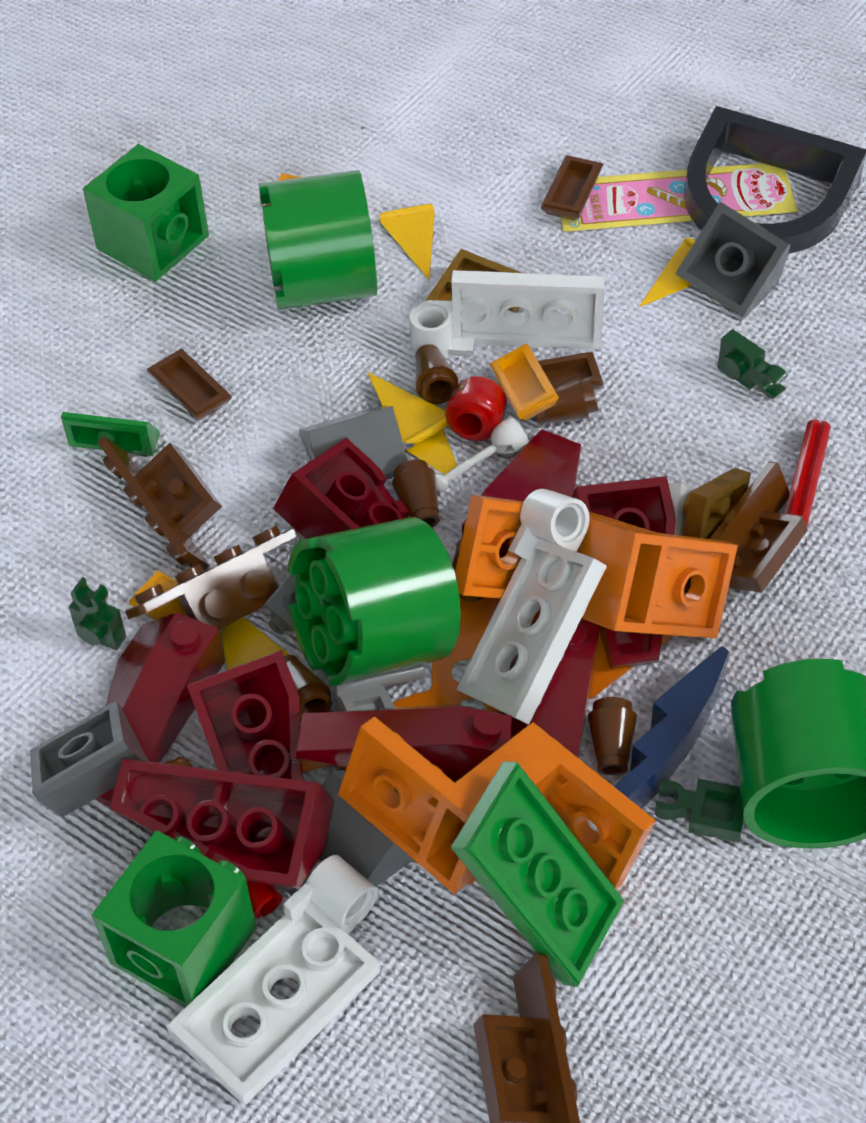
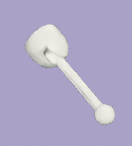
(506, 439)

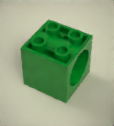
(146, 211)
(161, 878)

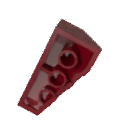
(543, 463)
(337, 494)
(645, 505)
(154, 679)
(568, 694)
(251, 718)
(446, 735)
(256, 822)

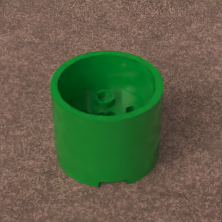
(319, 239)
(374, 600)
(803, 754)

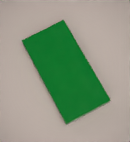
(538, 873)

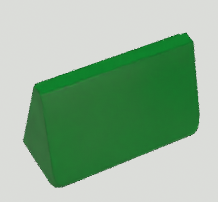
(130, 435)

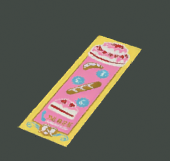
(660, 196)

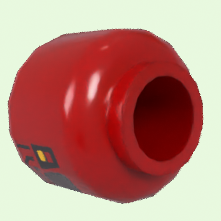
(475, 408)

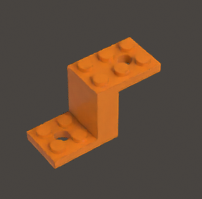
(642, 576)
(434, 808)

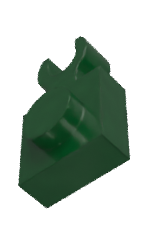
(747, 365)
(94, 618)
(712, 809)

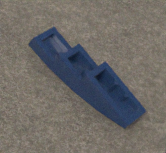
(675, 726)

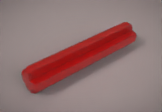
(808, 469)

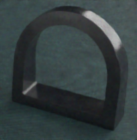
(782, 148)

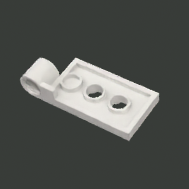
(482, 312)
(547, 579)
(303, 946)

